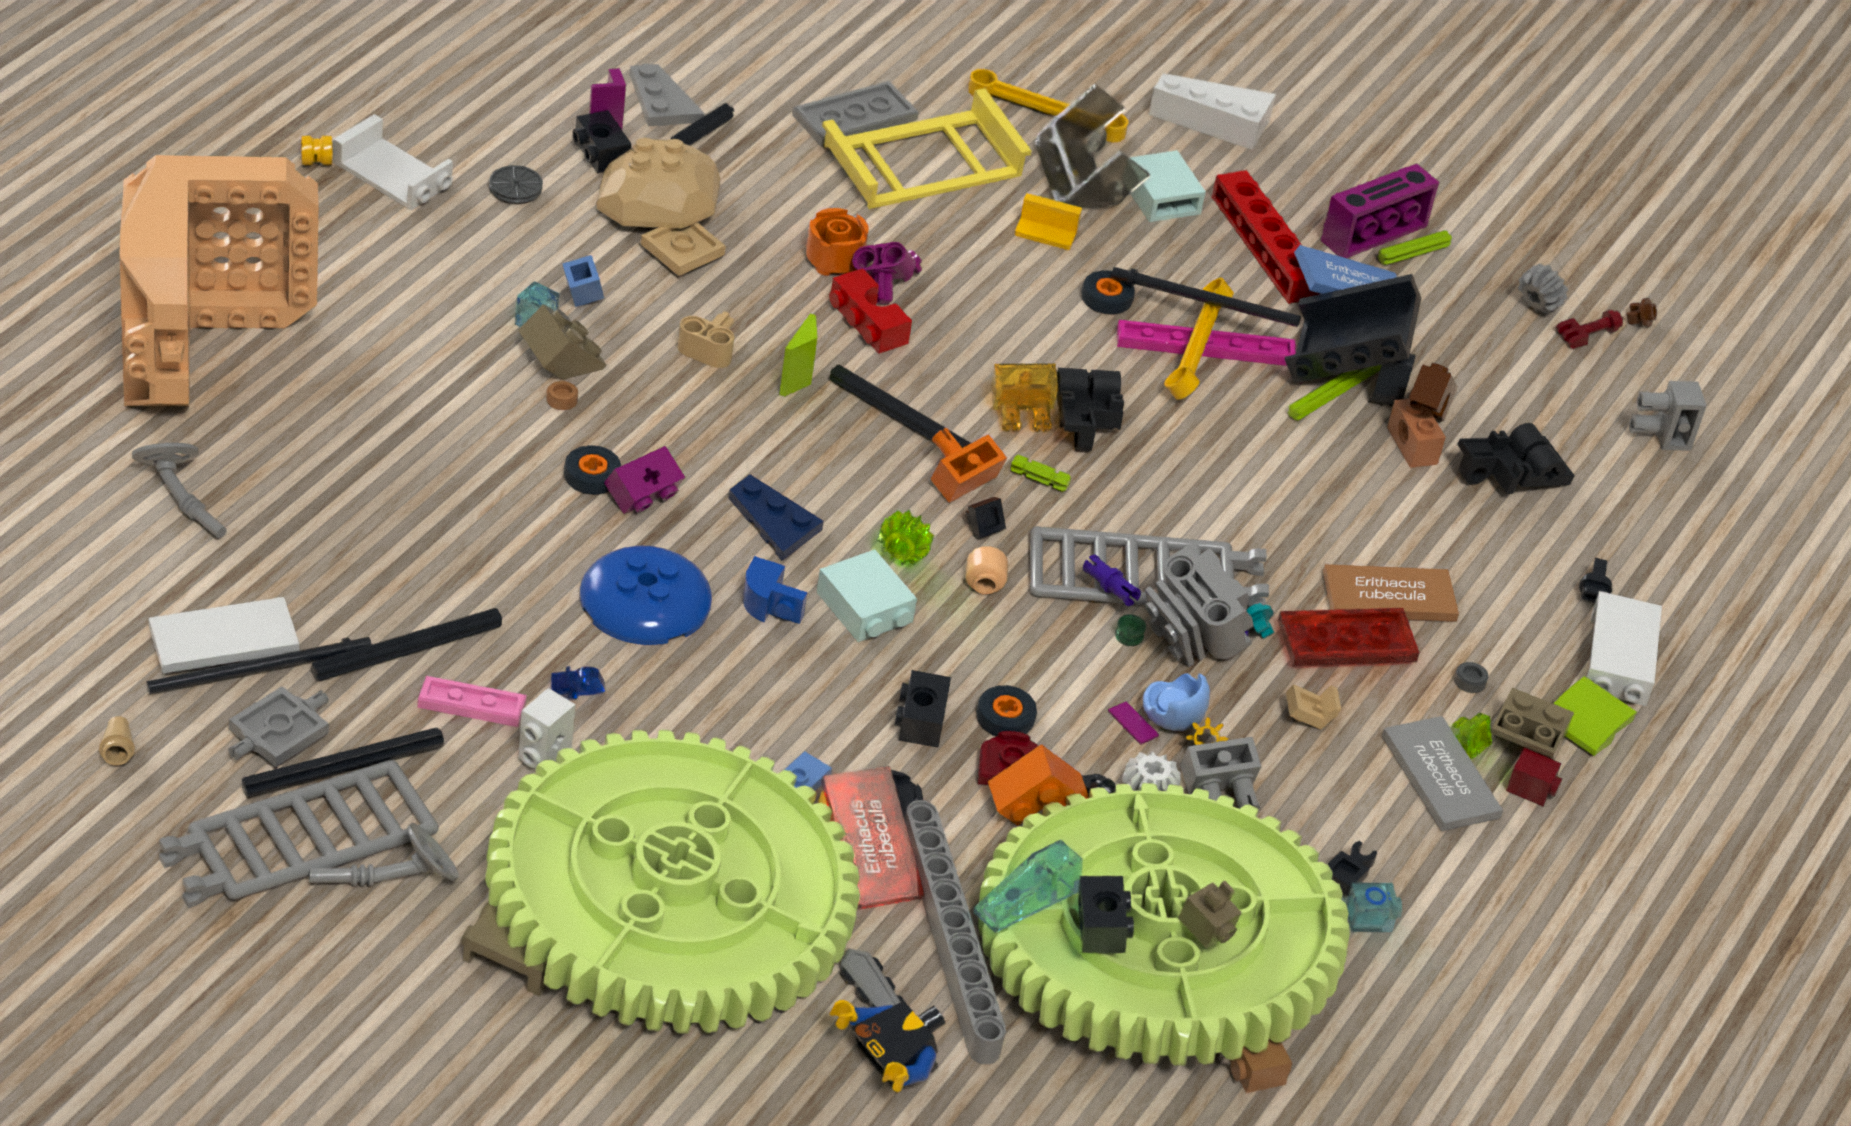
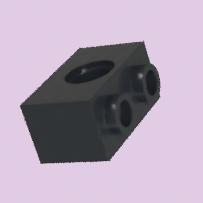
(600, 139)
(924, 708)
(1104, 915)

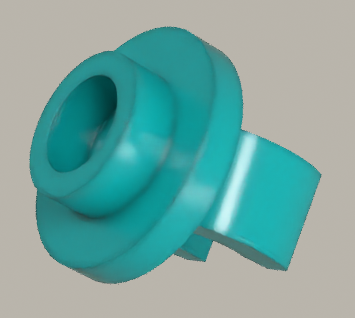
(1260, 616)

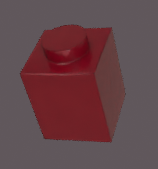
(1535, 777)

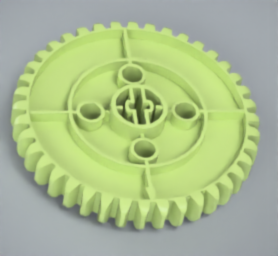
(672, 880)
(1167, 987)

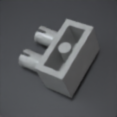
(1678, 417)
(1223, 766)

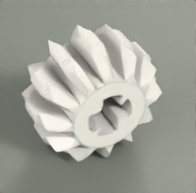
(1151, 770)

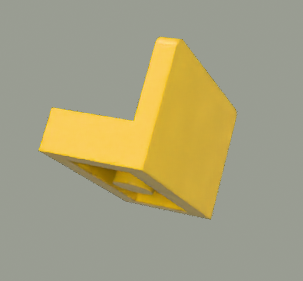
(1048, 221)

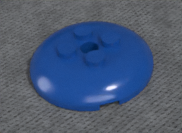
(645, 595)

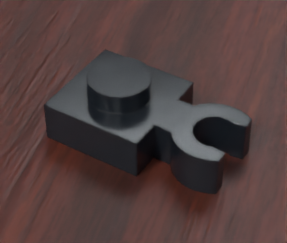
(1352, 867)

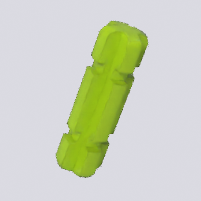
(1040, 473)

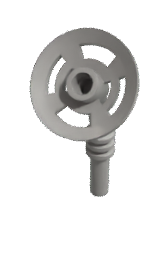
(164, 458)
(428, 855)

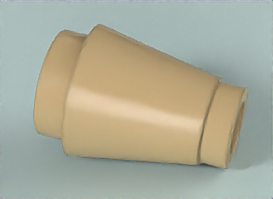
(117, 742)

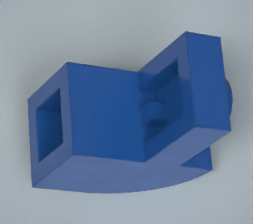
(767, 595)

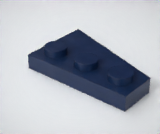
(775, 515)

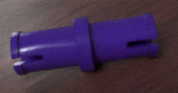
(1111, 580)

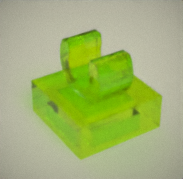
(1474, 733)

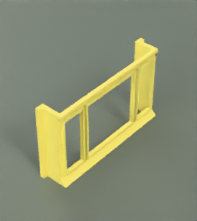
(983, 113)

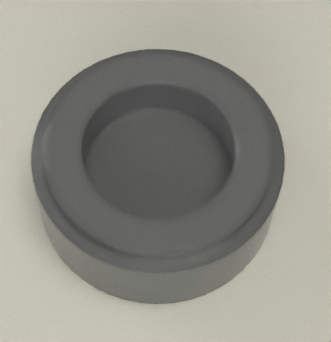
(1471, 677)

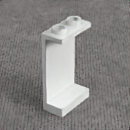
(387, 167)
(1624, 646)

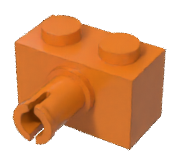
(967, 466)

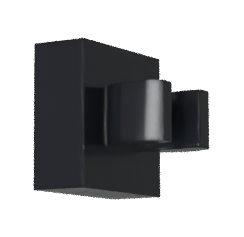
(986, 517)

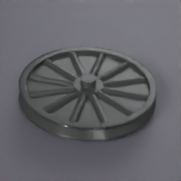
(515, 184)

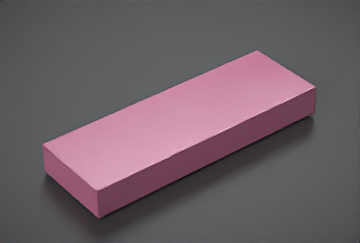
(471, 701)

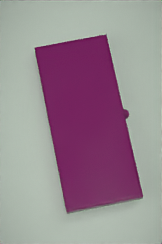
(1133, 722)

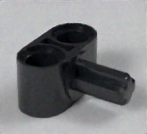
(1393, 381)

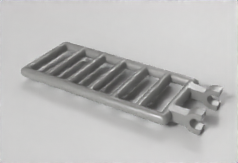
(1229, 560)
(222, 880)

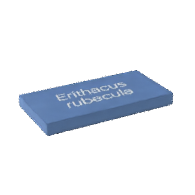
(1332, 273)

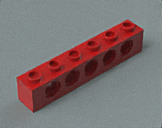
(1262, 232)

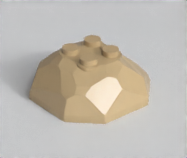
(659, 185)

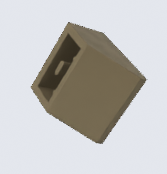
(561, 344)
(1532, 723)

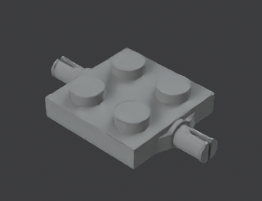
(279, 726)

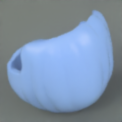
(1178, 702)

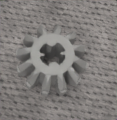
(1543, 288)

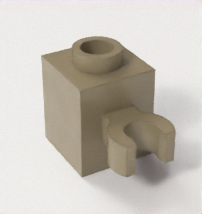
(1211, 914)

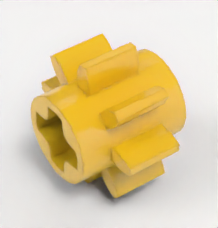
(1201, 730)

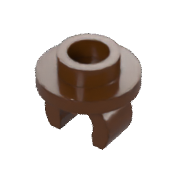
(1642, 312)

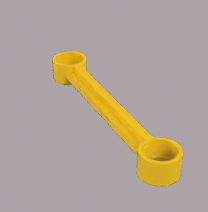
(987, 79)
(1183, 379)

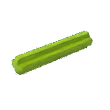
(1414, 247)

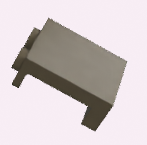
(491, 942)

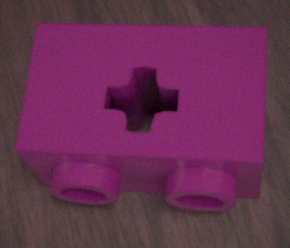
(645, 480)

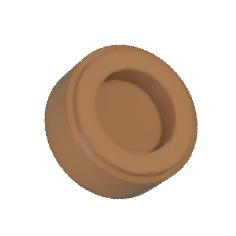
(562, 395)

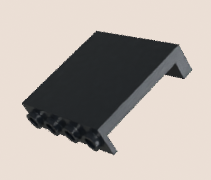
(1356, 328)

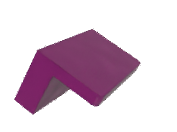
(609, 96)

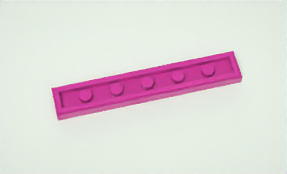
(1219, 344)

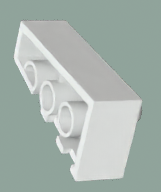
(1213, 108)

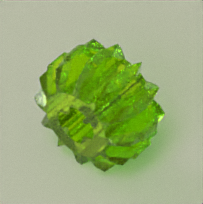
(905, 537)

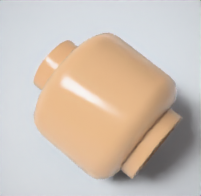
(986, 569)

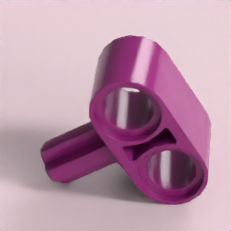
(883, 268)

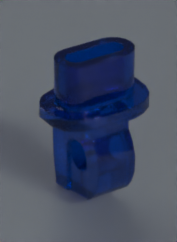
(578, 683)

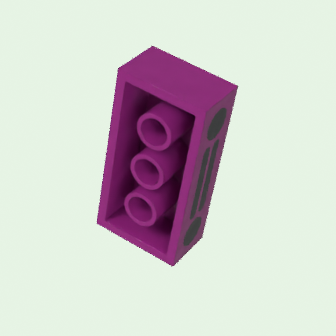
(1379, 211)

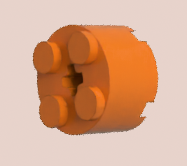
(834, 240)

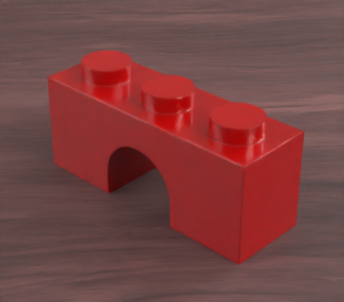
(856, 299)

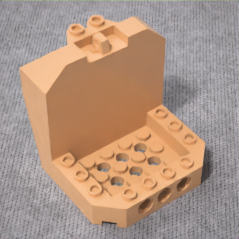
(171, 268)

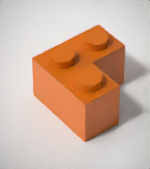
(1033, 783)

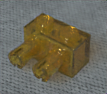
(1024, 387)

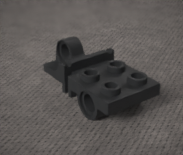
(1089, 403)
(1520, 458)

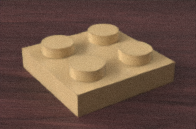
(683, 248)

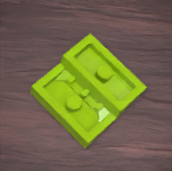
(1595, 715)

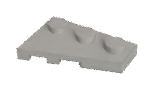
(662, 98)

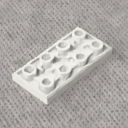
(223, 635)

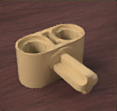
(707, 340)

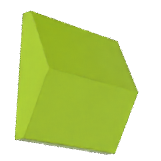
(799, 358)

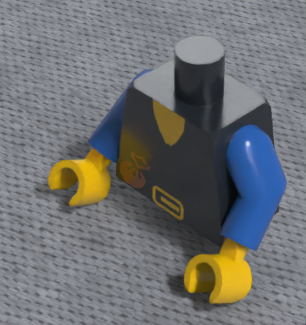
(893, 1039)

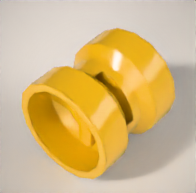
(316, 150)

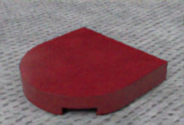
(1001, 753)

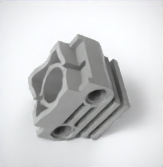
(1199, 607)

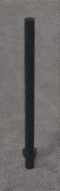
(1133, 277)
(254, 666)

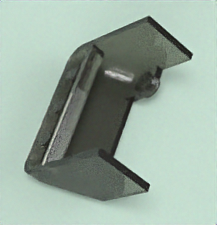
(1068, 150)

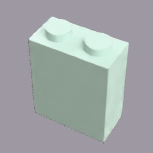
(1171, 188)
(866, 595)

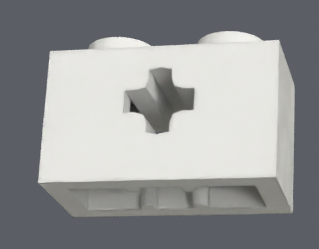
(545, 728)

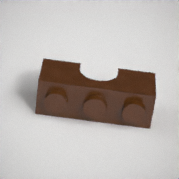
(1434, 389)

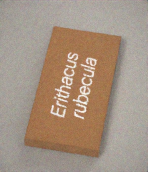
(1420, 591)

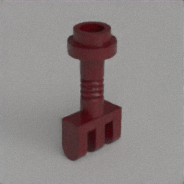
(1578, 335)

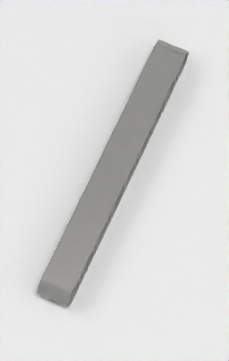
(955, 935)

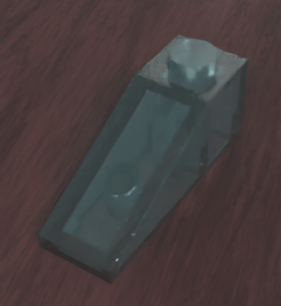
(1033, 886)

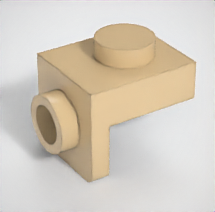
(1312, 708)

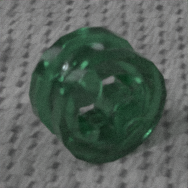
(1130, 630)

